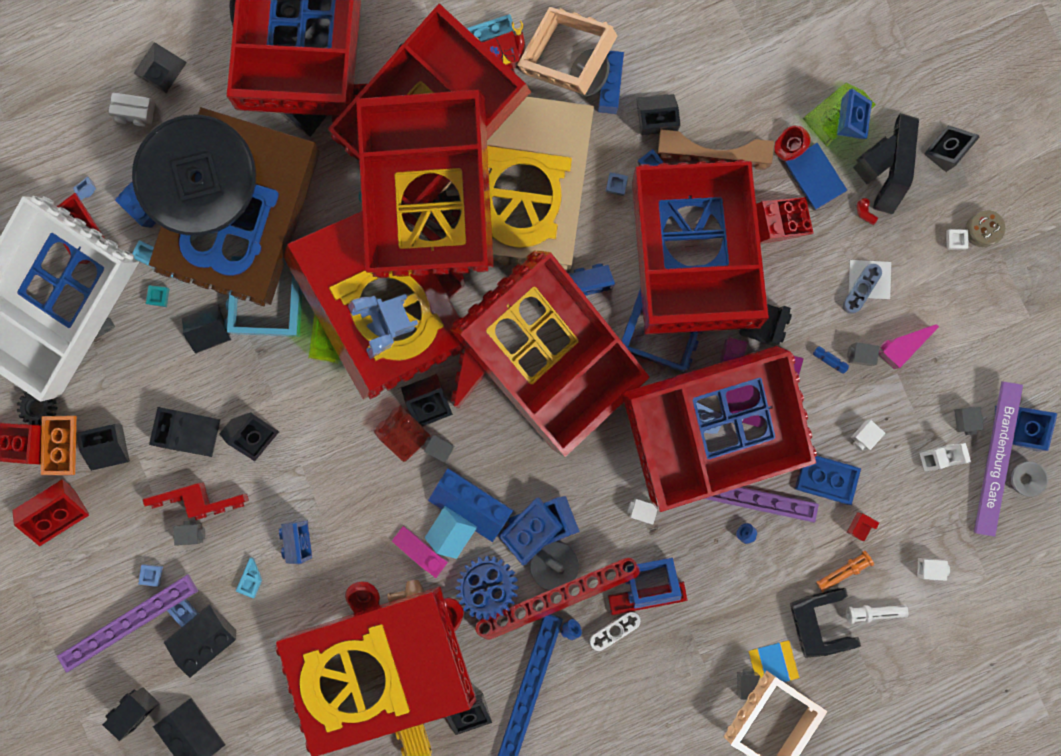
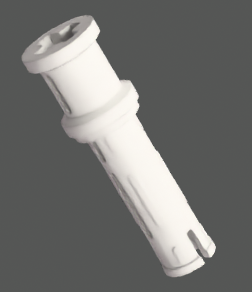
(868, 614)

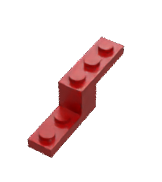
(196, 501)

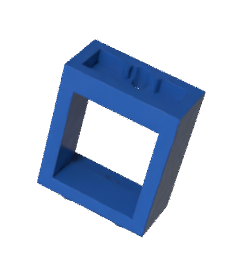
(675, 594)

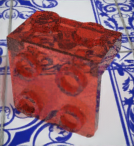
(401, 433)

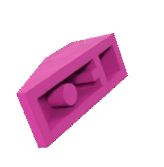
(900, 349)
(420, 551)

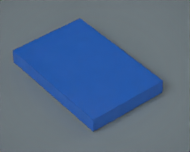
(816, 177)
(829, 480)
(530, 531)

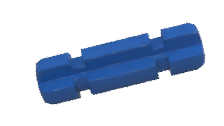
(830, 359)

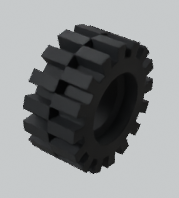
(26, 413)

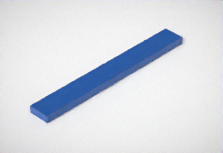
(530, 686)

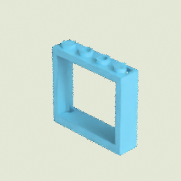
(295, 314)

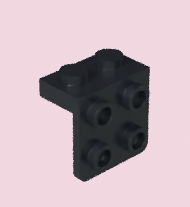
(773, 329)

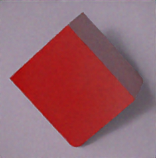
(861, 526)

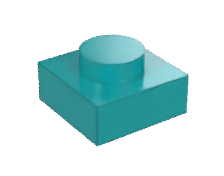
(157, 296)

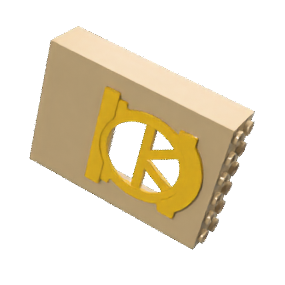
(557, 142)

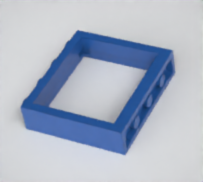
(691, 345)

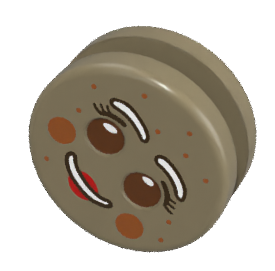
(985, 228)

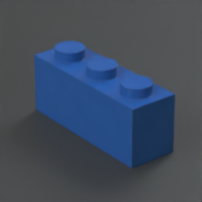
(611, 89)

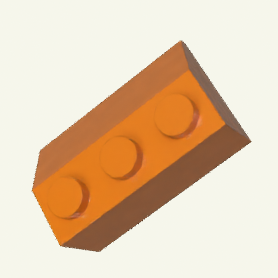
(58, 445)

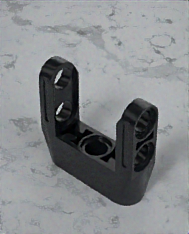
(808, 627)

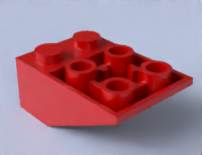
(783, 219)
(467, 379)

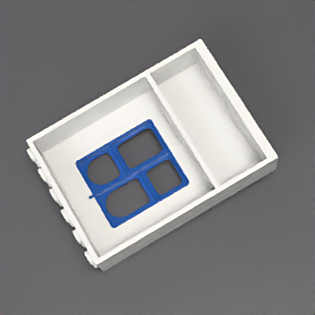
(35, 343)

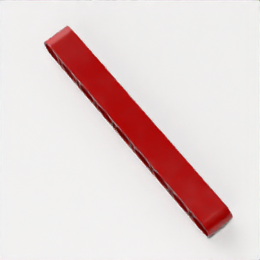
(567, 599)

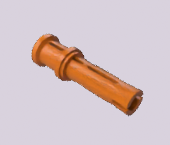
(852, 567)

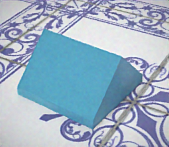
(449, 533)

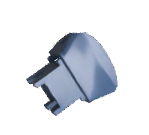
(388, 320)

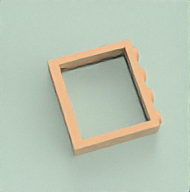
(541, 37)
(756, 700)

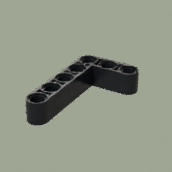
(902, 170)

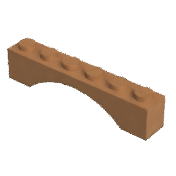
(676, 146)

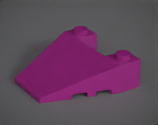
(746, 396)

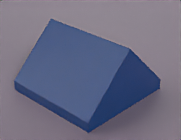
(854, 115)
(1034, 429)

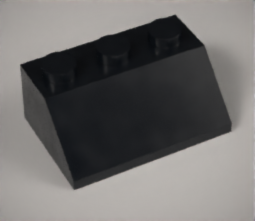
(200, 640)
(189, 732)

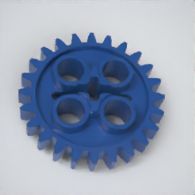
(490, 605)

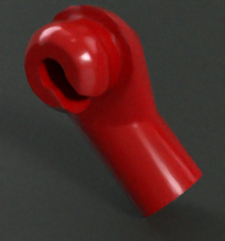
(863, 211)

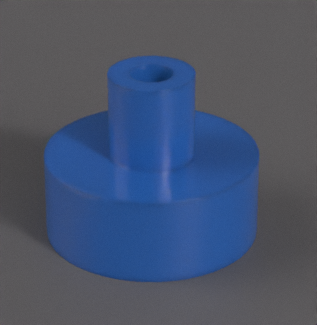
(746, 533)
(571, 629)

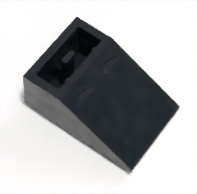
(184, 432)

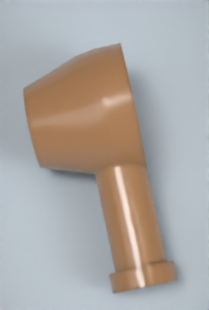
(412, 587)

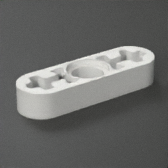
(605, 643)

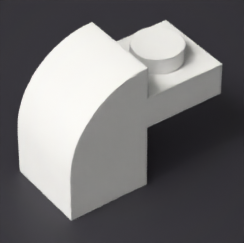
(945, 456)

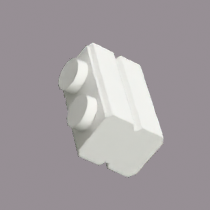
(131, 108)

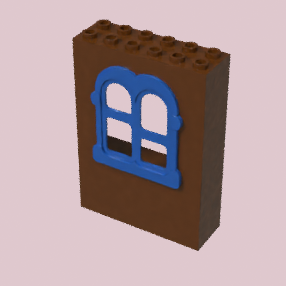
(282, 182)

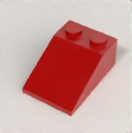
(20, 443)

